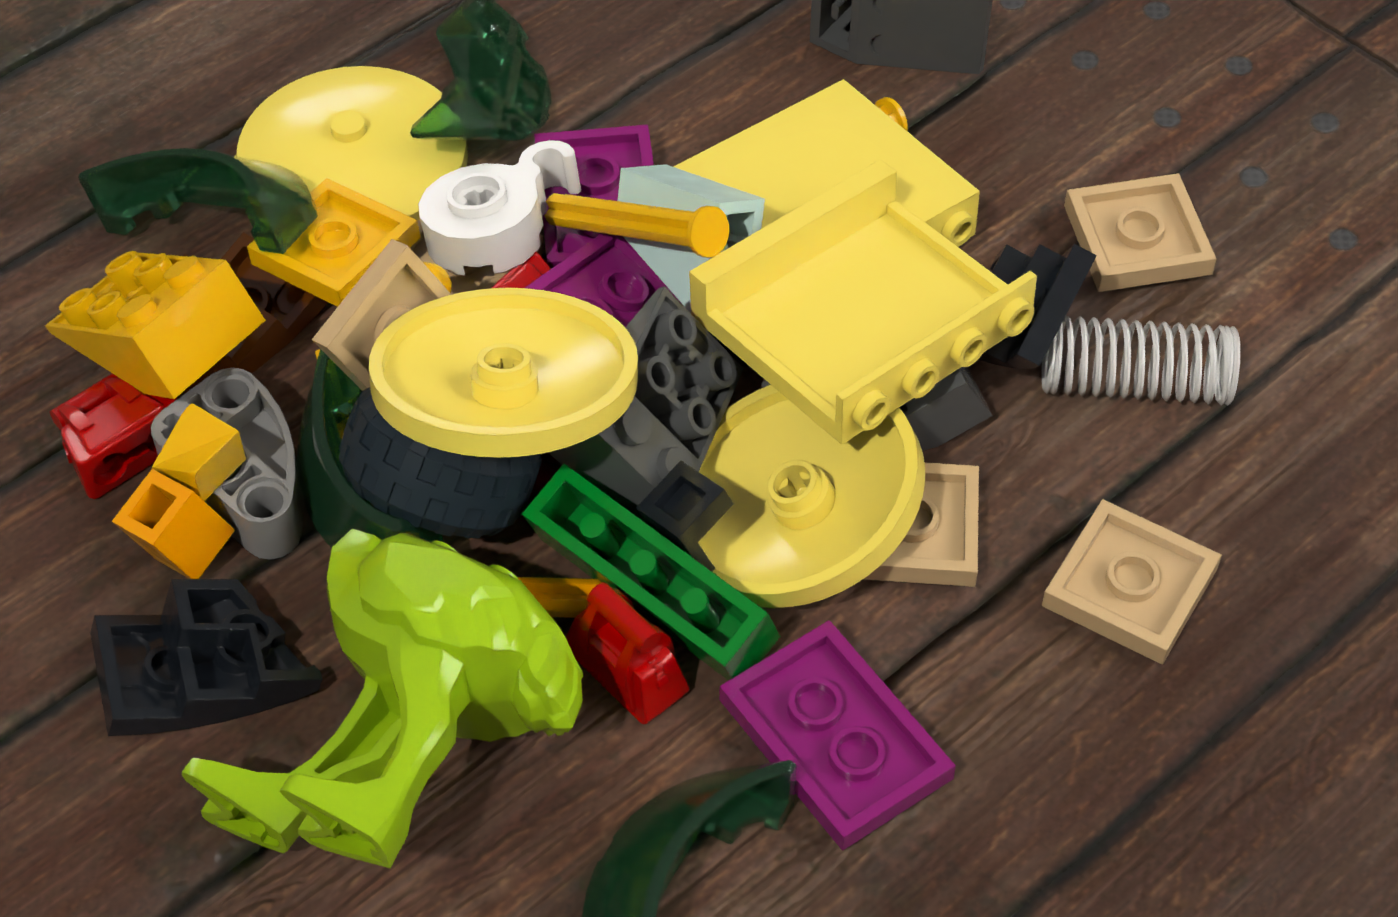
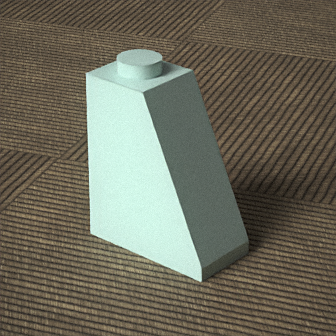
(685, 191)

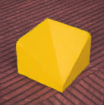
(200, 452)

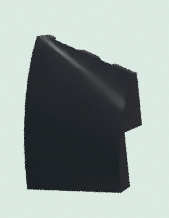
(1055, 291)
(196, 662)

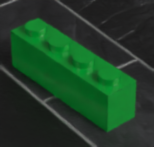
(653, 573)

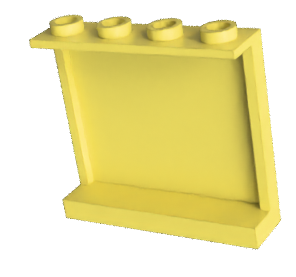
(826, 142)
(855, 304)

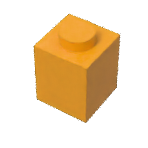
(173, 525)

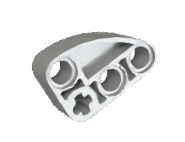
(265, 492)

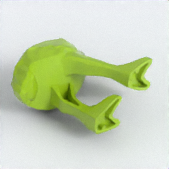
(442, 658)

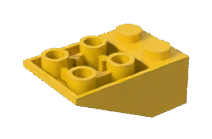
(158, 319)

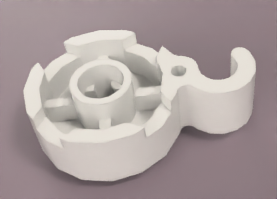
(494, 210)

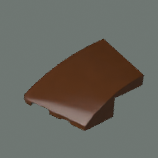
(281, 304)

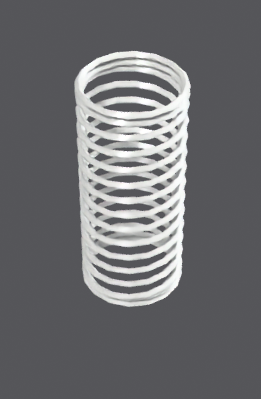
(1220, 369)

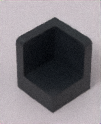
(685, 509)

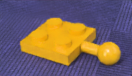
(341, 244)

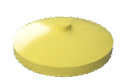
(355, 132)
(503, 372)
(804, 506)

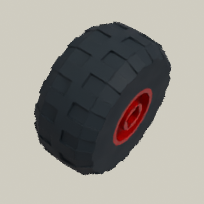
(430, 485)

